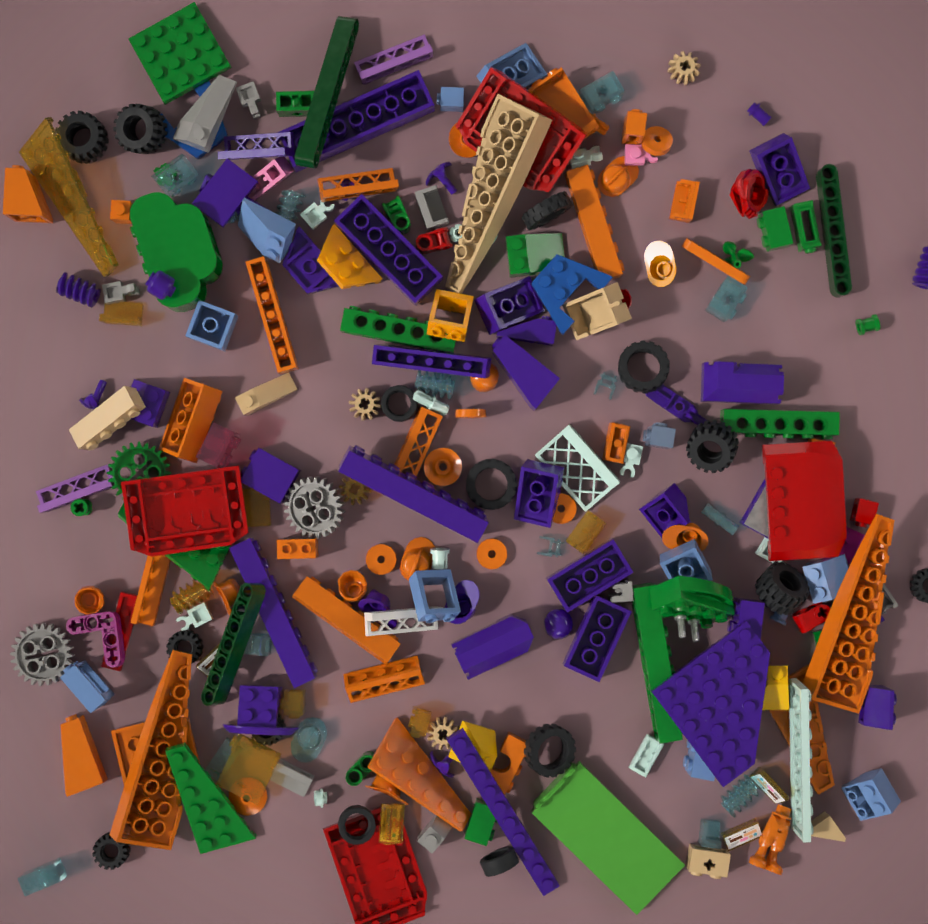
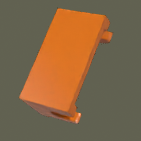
(684, 200)

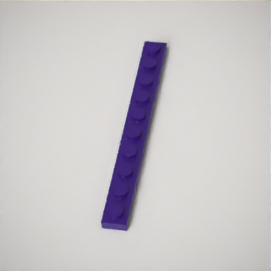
(502, 811)

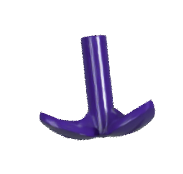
(439, 172)
(92, 400)
(443, 765)

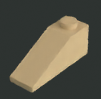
(265, 394)

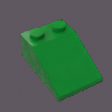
(532, 252)

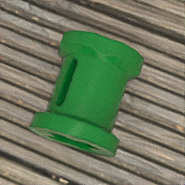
(867, 324)
(75, 508)

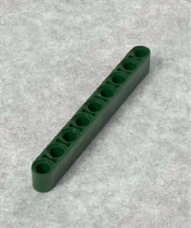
(327, 92)

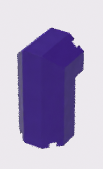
(741, 383)
(493, 645)

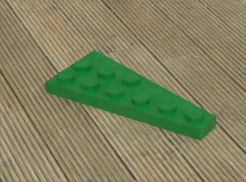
(200, 564)

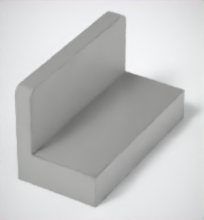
(292, 777)

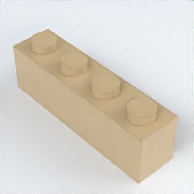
(107, 418)

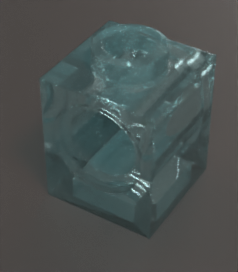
(259, 645)

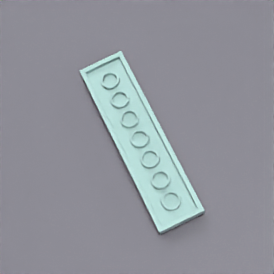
(800, 759)

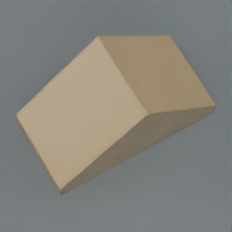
(826, 828)

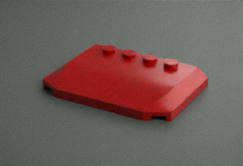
(560, 140)
(804, 500)
(185, 511)
(377, 878)

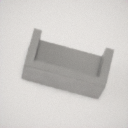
(431, 208)

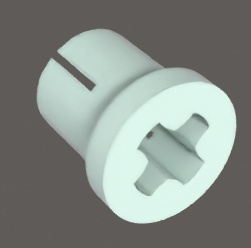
(439, 557)

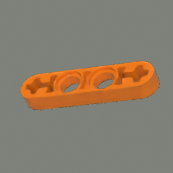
(716, 261)

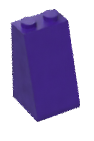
(525, 372)

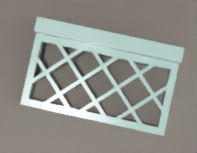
(592, 460)

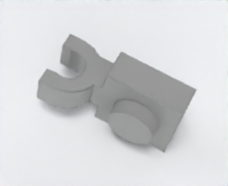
(249, 97)
(116, 292)

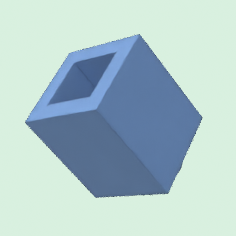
(451, 99)

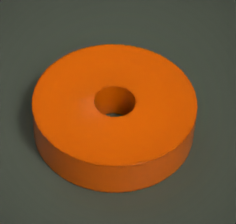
(660, 134)
(470, 413)
(569, 509)
(372, 559)
(496, 561)

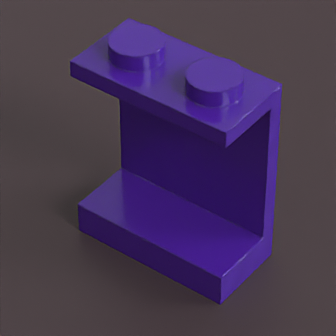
(269, 475)

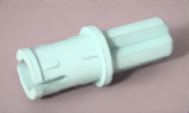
(431, 402)

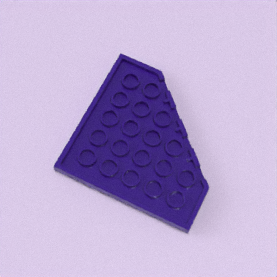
(720, 701)

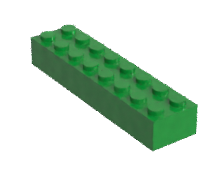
(655, 659)

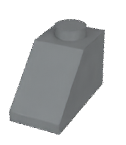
(434, 834)

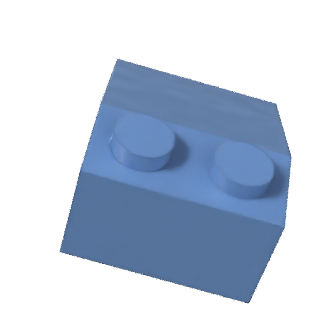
(517, 64)
(266, 230)

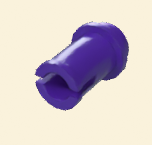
(758, 113)

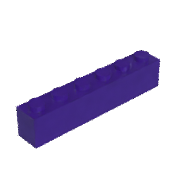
(431, 361)

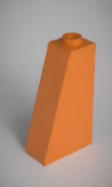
(80, 756)

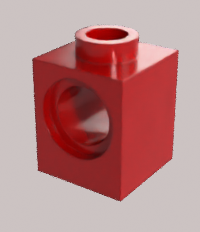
(863, 512)

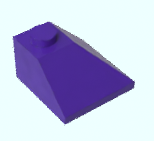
(667, 509)

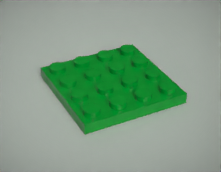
(179, 53)

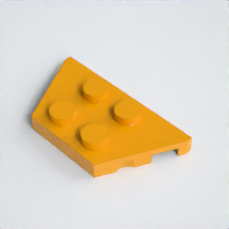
(345, 262)

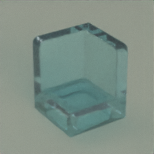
(709, 834)

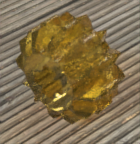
(348, 486)

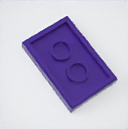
(225, 192)

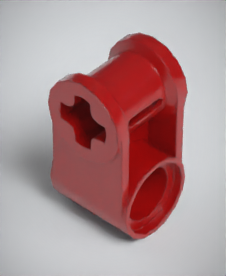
(435, 241)
(808, 618)

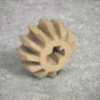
(683, 60)
(371, 406)
(435, 732)

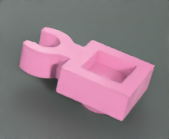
(637, 155)

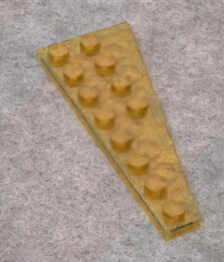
(62, 184)

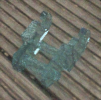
(612, 386)
(549, 553)

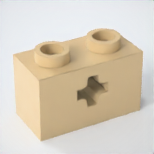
(698, 855)

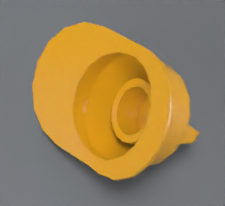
(660, 263)

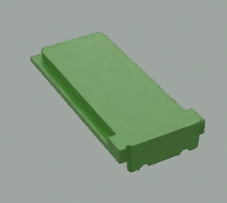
(606, 836)

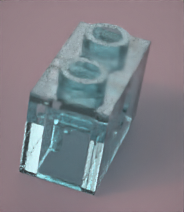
(607, 84)
(165, 178)
(717, 305)
(42, 877)

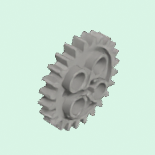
(328, 501)
(38, 637)

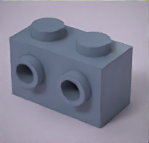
(659, 436)

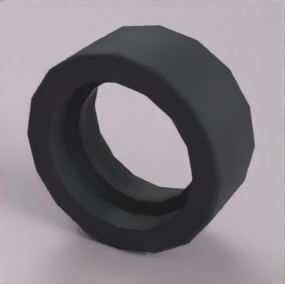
(385, 398)
(356, 839)
(499, 861)

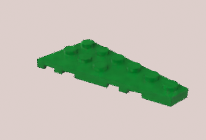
(207, 807)

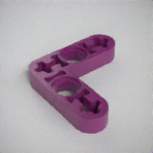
(107, 629)

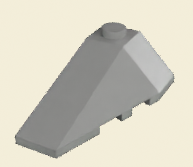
(204, 118)

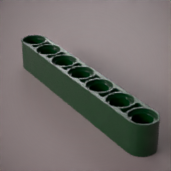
(837, 222)
(233, 644)

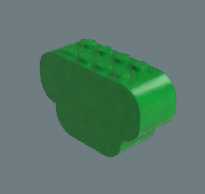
(178, 243)

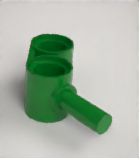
(359, 767)

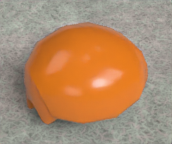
(486, 384)
(352, 585)
(89, 600)

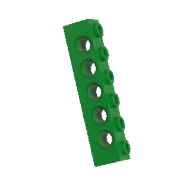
(350, 326)
(828, 420)

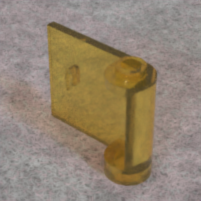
(248, 768)

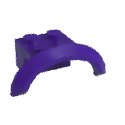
(259, 711)

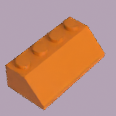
(190, 420)

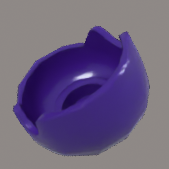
(558, 624)

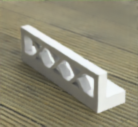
(397, 614)

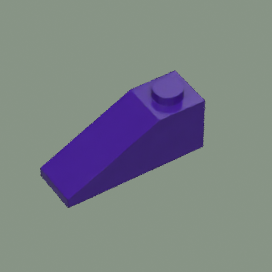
(535, 331)

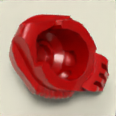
(749, 193)

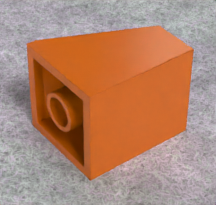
(23, 197)

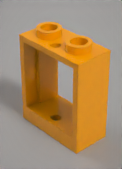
(452, 302)

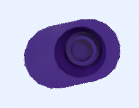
(468, 598)
(376, 602)

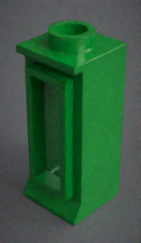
(802, 244)

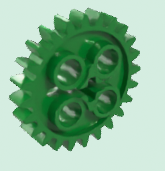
(126, 460)

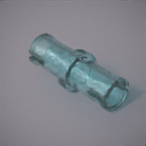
(720, 519)

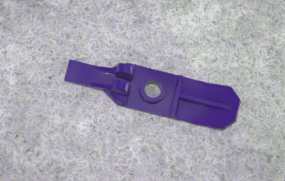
(668, 399)

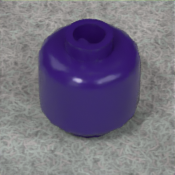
(160, 285)

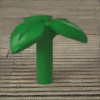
(736, 257)

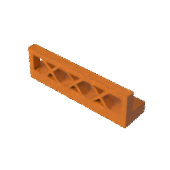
(355, 191)
(403, 455)
(151, 590)
(382, 676)

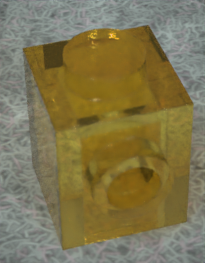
(293, 703)

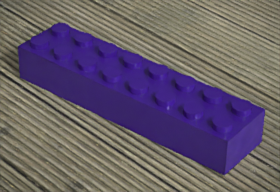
(371, 115)
(413, 493)

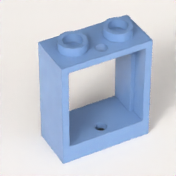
(434, 577)
(86, 685)

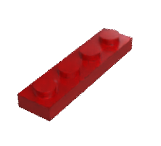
(125, 609)

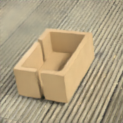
(597, 311)

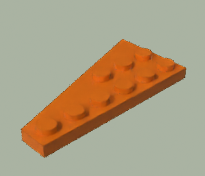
(821, 767)

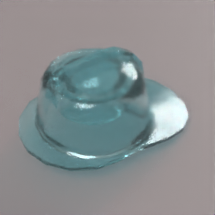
(308, 739)

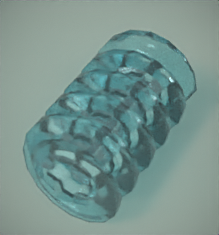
(290, 203)
(435, 384)
(739, 795)

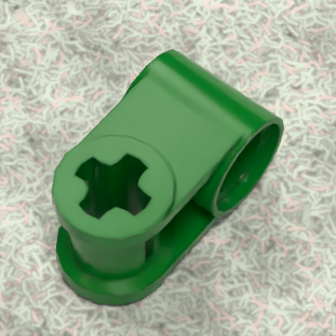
(396, 212)

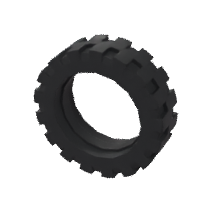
(547, 210)
(643, 347)
(511, 484)
(565, 757)

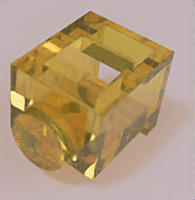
(419, 722)

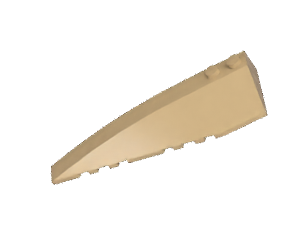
(504, 160)

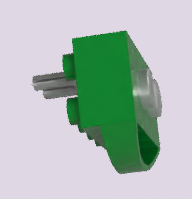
(694, 601)

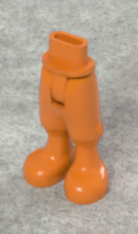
(773, 836)

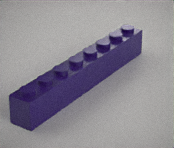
(274, 614)

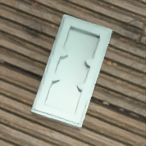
(646, 755)

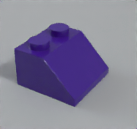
(154, 400)

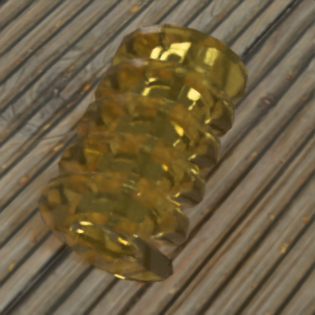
(189, 597)

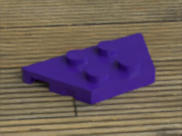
(304, 267)

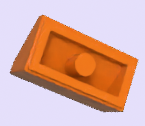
(616, 443)

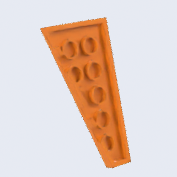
(411, 771)

